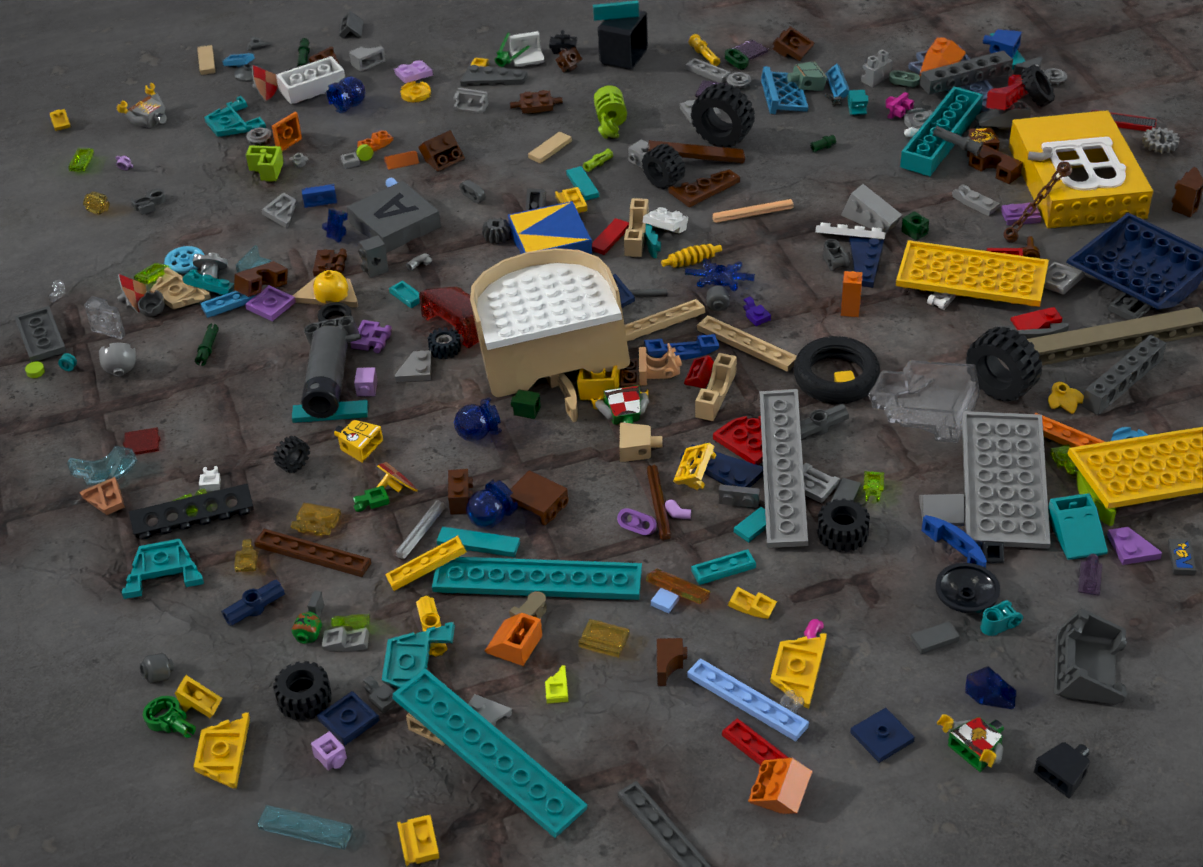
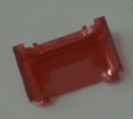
(454, 307)

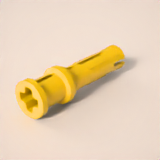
(701, 47)

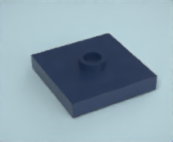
(348, 718)
(882, 735)

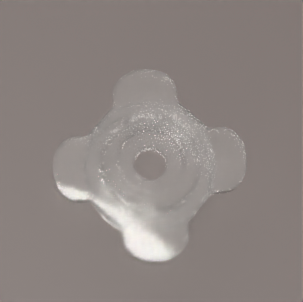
(790, 696)

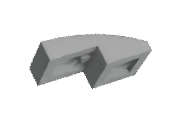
(341, 640)

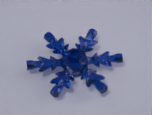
(719, 274)

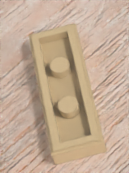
(206, 60)
(549, 147)

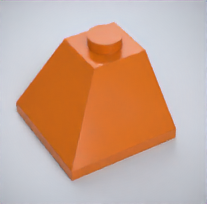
(287, 131)

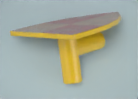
(391, 474)

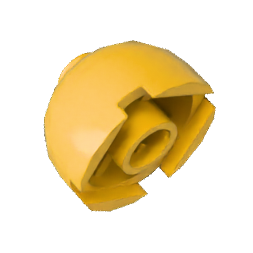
(330, 286)

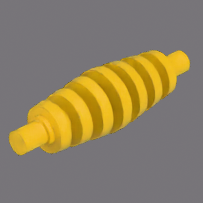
(691, 255)

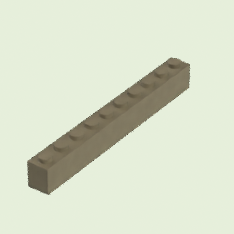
(1118, 335)

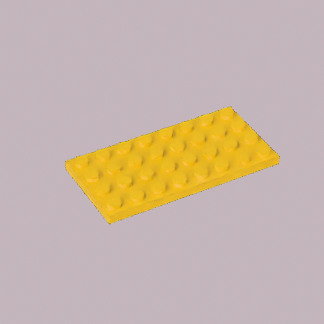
(973, 273)
(1143, 467)

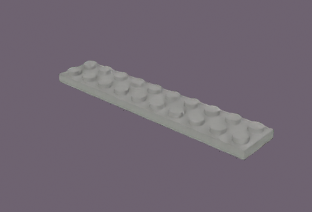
(783, 469)

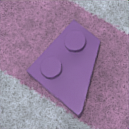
(1131, 546)

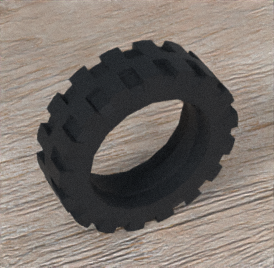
(1037, 85)

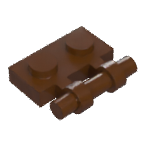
(325, 261)

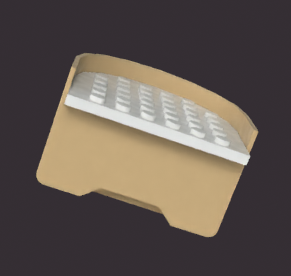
(547, 318)

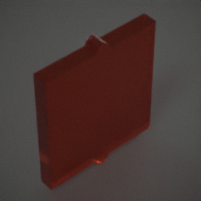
(142, 441)

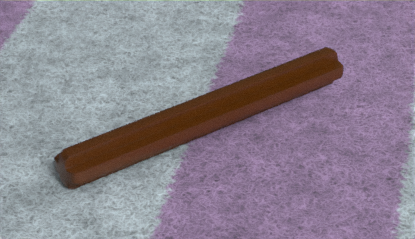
(658, 502)

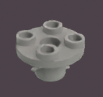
(210, 263)

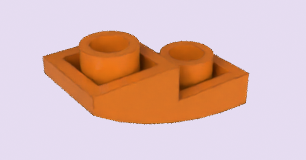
(378, 140)

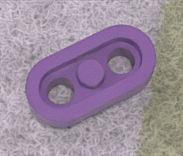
(638, 521)

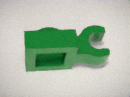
(373, 497)

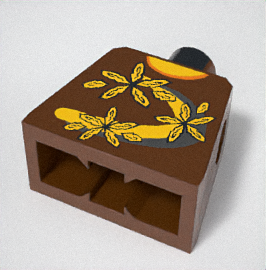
(984, 135)

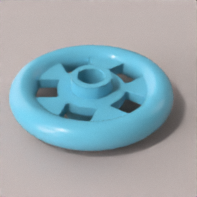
(183, 260)

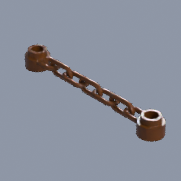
(1063, 173)

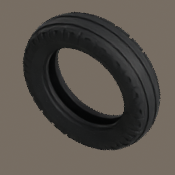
(830, 391)

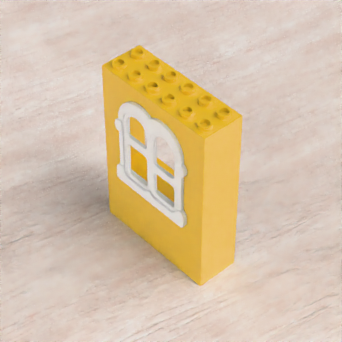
(1087, 142)

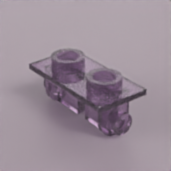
(1090, 576)

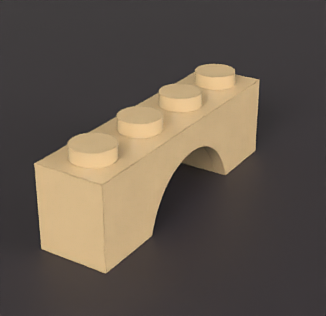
(636, 233)
(710, 399)

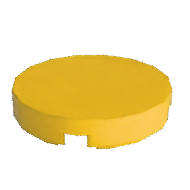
(415, 91)

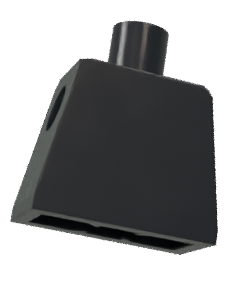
(1063, 767)

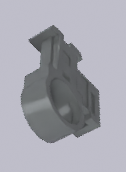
(147, 203)

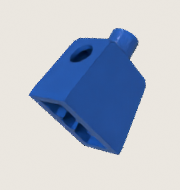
(1004, 40)

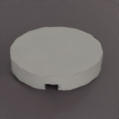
(916, 117)

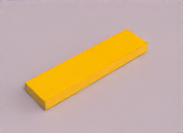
(425, 563)

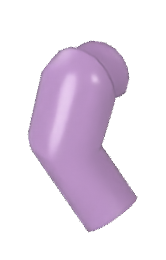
(675, 511)

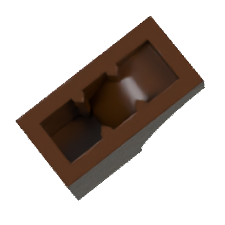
(669, 658)

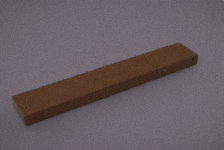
(704, 152)
(313, 552)

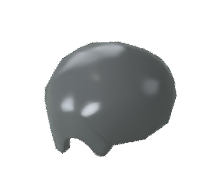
(151, 303)

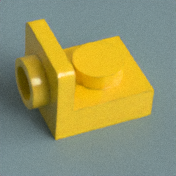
(59, 119)

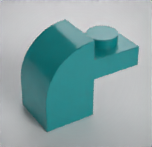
(857, 102)

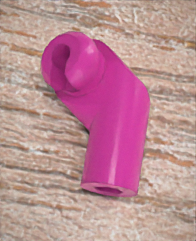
(813, 627)

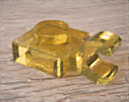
(247, 558)

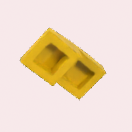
(757, 606)

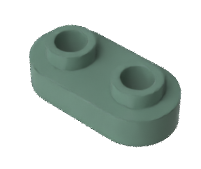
(904, 78)

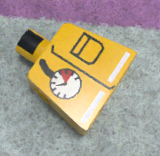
(359, 439)

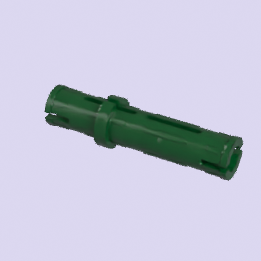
(303, 51)
(205, 348)

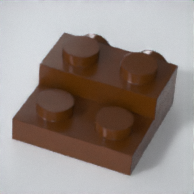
(792, 43)

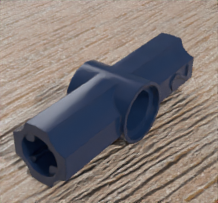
(253, 602)

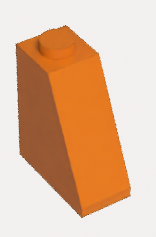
(851, 293)

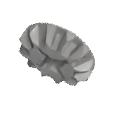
(1059, 76)
(739, 80)
(263, 135)

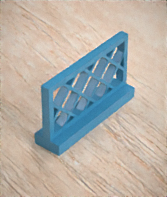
(772, 92)

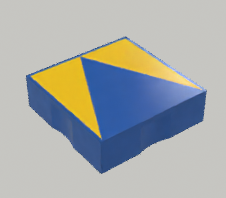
(549, 228)

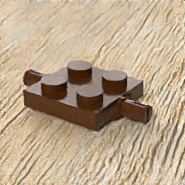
(536, 102)

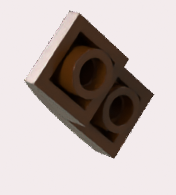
(630, 374)

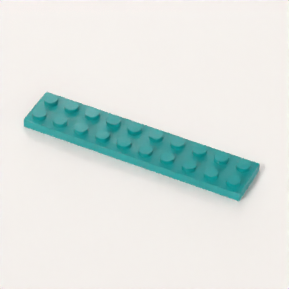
(550, 577)
(490, 752)

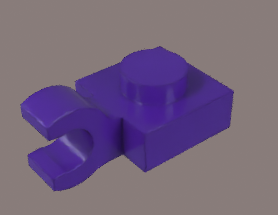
(756, 314)

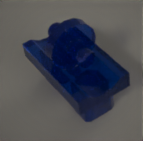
(334, 225)

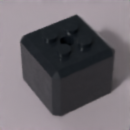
(623, 41)

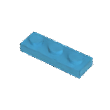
(837, 81)
(224, 303)

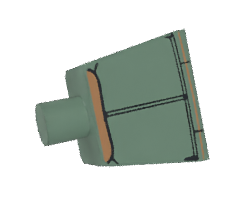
(808, 76)

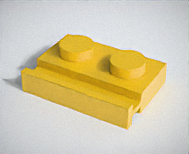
(574, 195)
(418, 840)

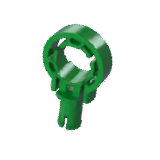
(173, 719)

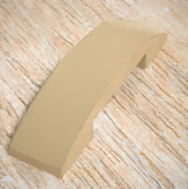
(569, 392)

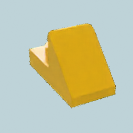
(195, 695)

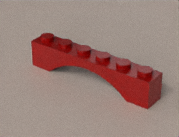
(1005, 97)

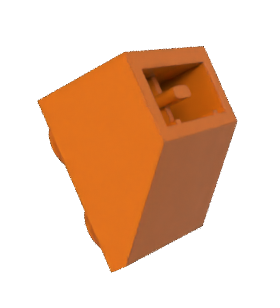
(516, 638)
(780, 785)

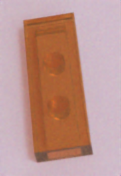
(678, 586)

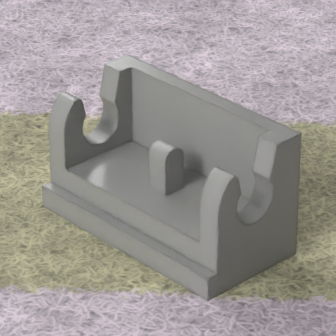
(471, 100)

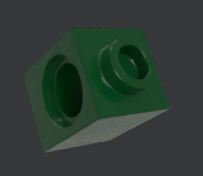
(915, 225)

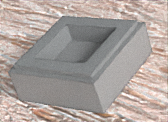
(350, 160)

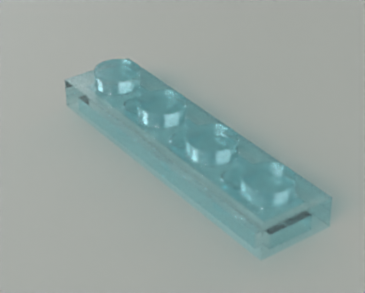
(305, 827)

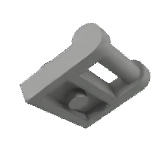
(815, 487)

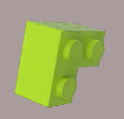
(266, 161)

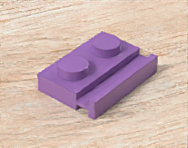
(1014, 211)

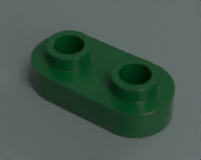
(736, 58)

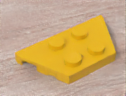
(798, 666)
(222, 751)

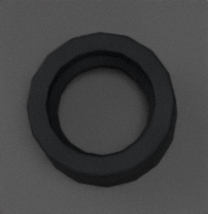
(333, 309)

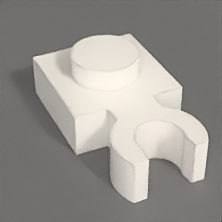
(210, 480)

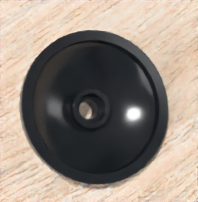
(967, 588)

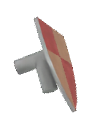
(264, 82)
(132, 291)

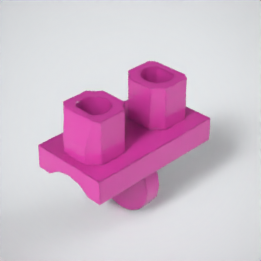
(899, 105)

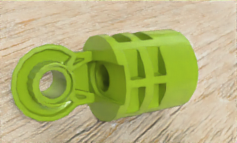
(610, 110)

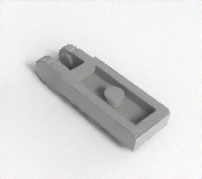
(975, 200)

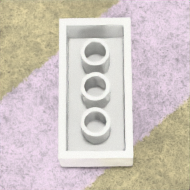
(309, 79)

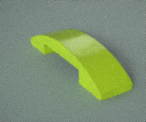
(1105, 515)

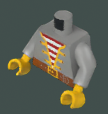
(147, 111)

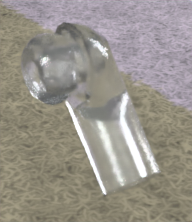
(59, 290)

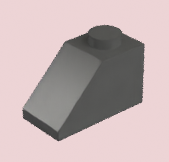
(535, 198)

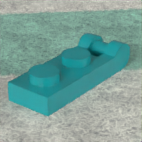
(207, 282)

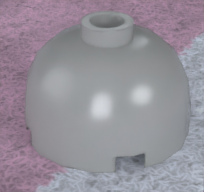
(117, 358)

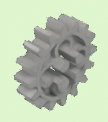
(1168, 142)

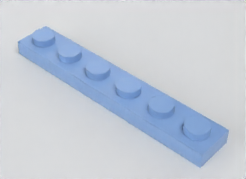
(748, 699)

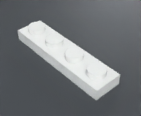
(857, 231)

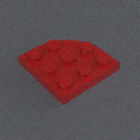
(743, 438)

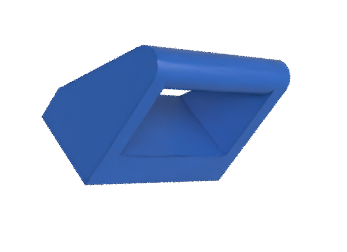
(319, 195)

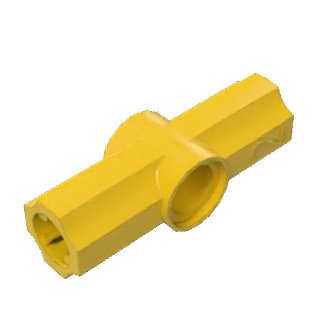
(430, 618)

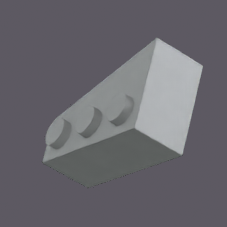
(870, 210)

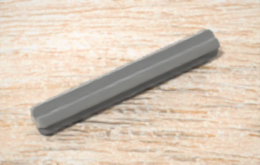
(420, 529)

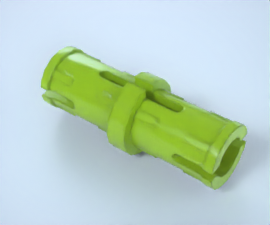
(597, 160)

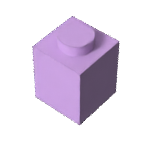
(365, 382)

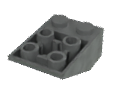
(1003, 118)

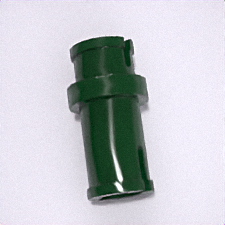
(825, 142)

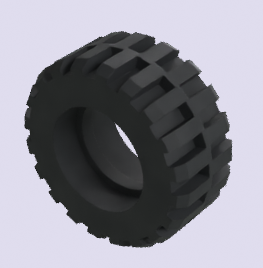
(731, 102)
(1015, 353)

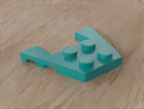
(228, 122)
(161, 560)
(410, 653)

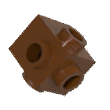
(568, 59)

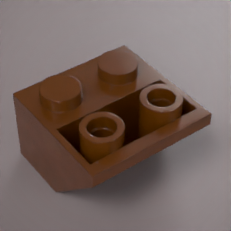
(441, 151)
(1188, 193)

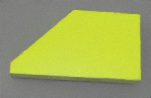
(557, 687)

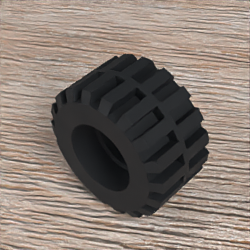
(663, 166)
(843, 525)
(305, 703)

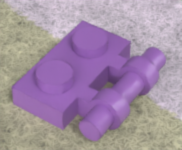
(369, 331)

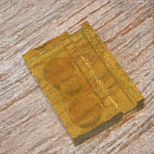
(604, 638)

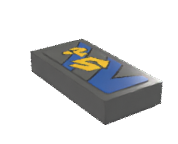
(1181, 557)

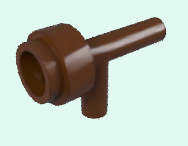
(1031, 250)

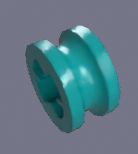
(67, 362)

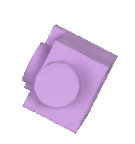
(331, 755)

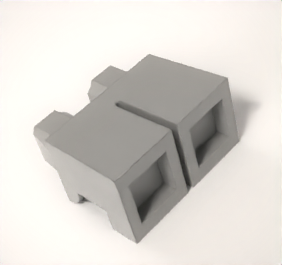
(877, 69)

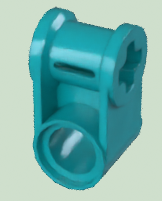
(1000, 618)

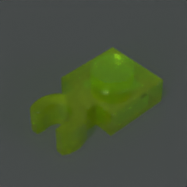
(873, 484)
(356, 621)

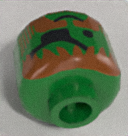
(306, 627)

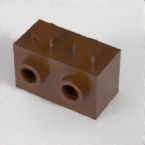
(459, 490)

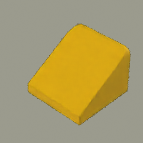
(843, 376)

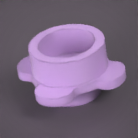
(123, 162)

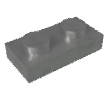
(739, 496)

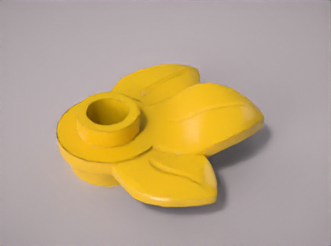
(1067, 398)

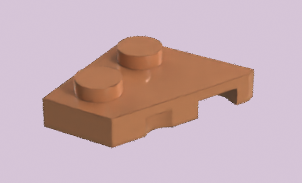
(105, 496)

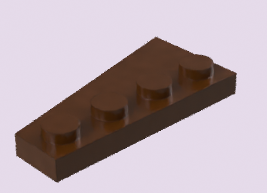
(704, 188)

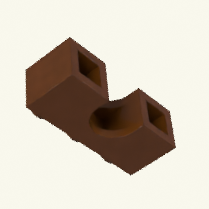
(1007, 167)
(251, 280)

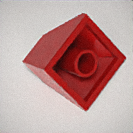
(1037, 320)

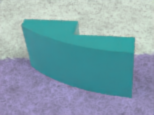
(652, 242)

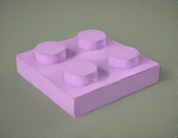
(413, 71)

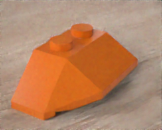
(942, 53)

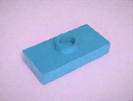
(238, 59)

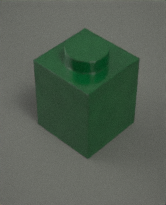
(526, 404)

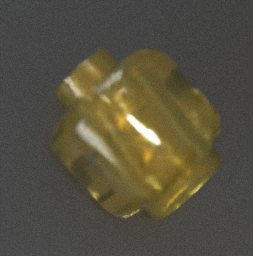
(96, 202)

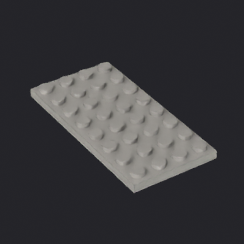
(1005, 479)

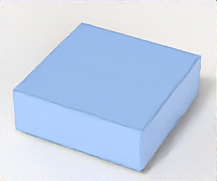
(664, 600)

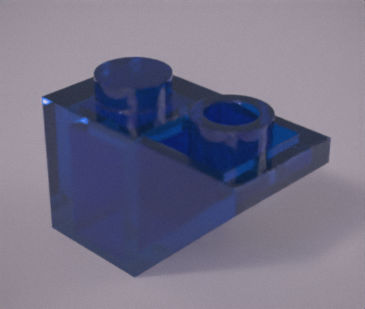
(990, 689)

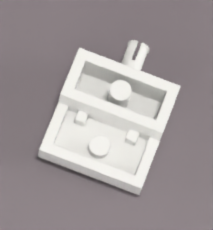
(666, 220)

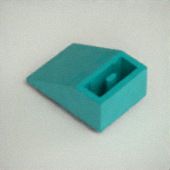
(1077, 526)

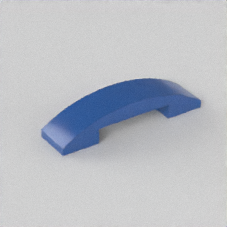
(686, 350)
(957, 538)

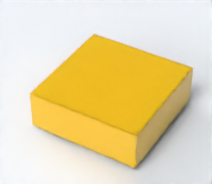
(480, 62)

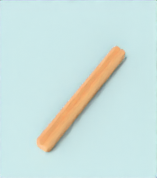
(753, 210)

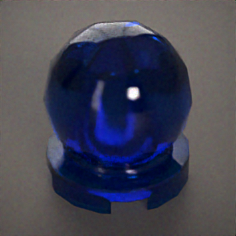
(346, 93)
(475, 421)
(491, 505)

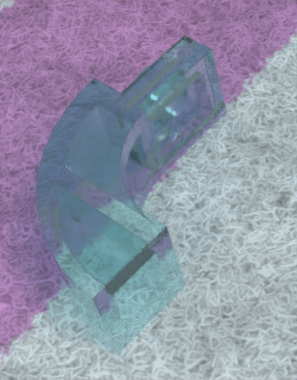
(115, 465)

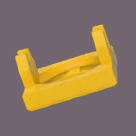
(684, 471)

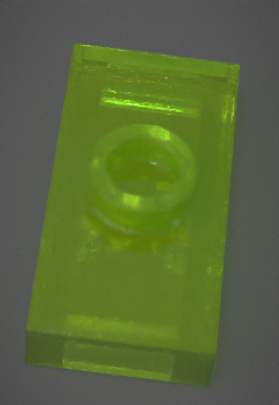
(81, 159)
(150, 273)

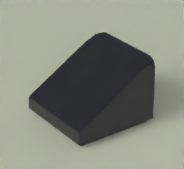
(993, 551)

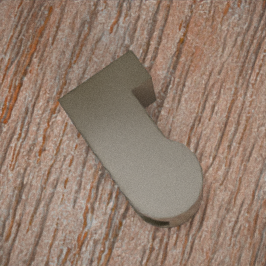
(534, 606)

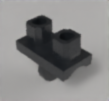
(562, 41)

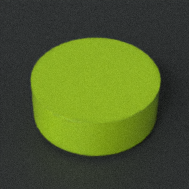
(364, 152)
(34, 369)

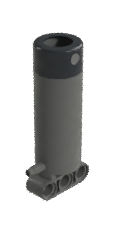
(326, 364)

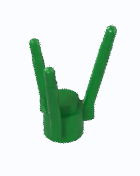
(503, 57)

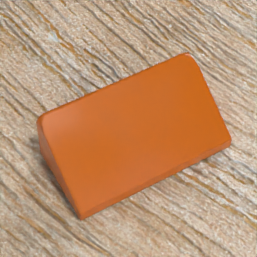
(401, 160)

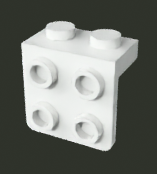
(530, 56)

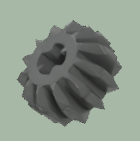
(496, 230)

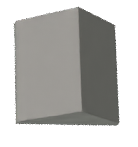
(943, 506)

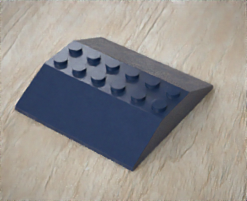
(1143, 262)

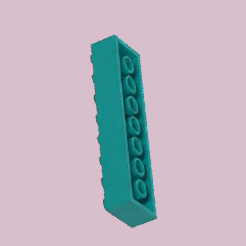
(953, 114)

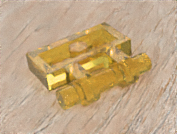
(316, 519)

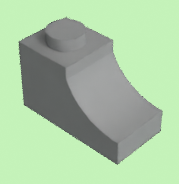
(366, 58)

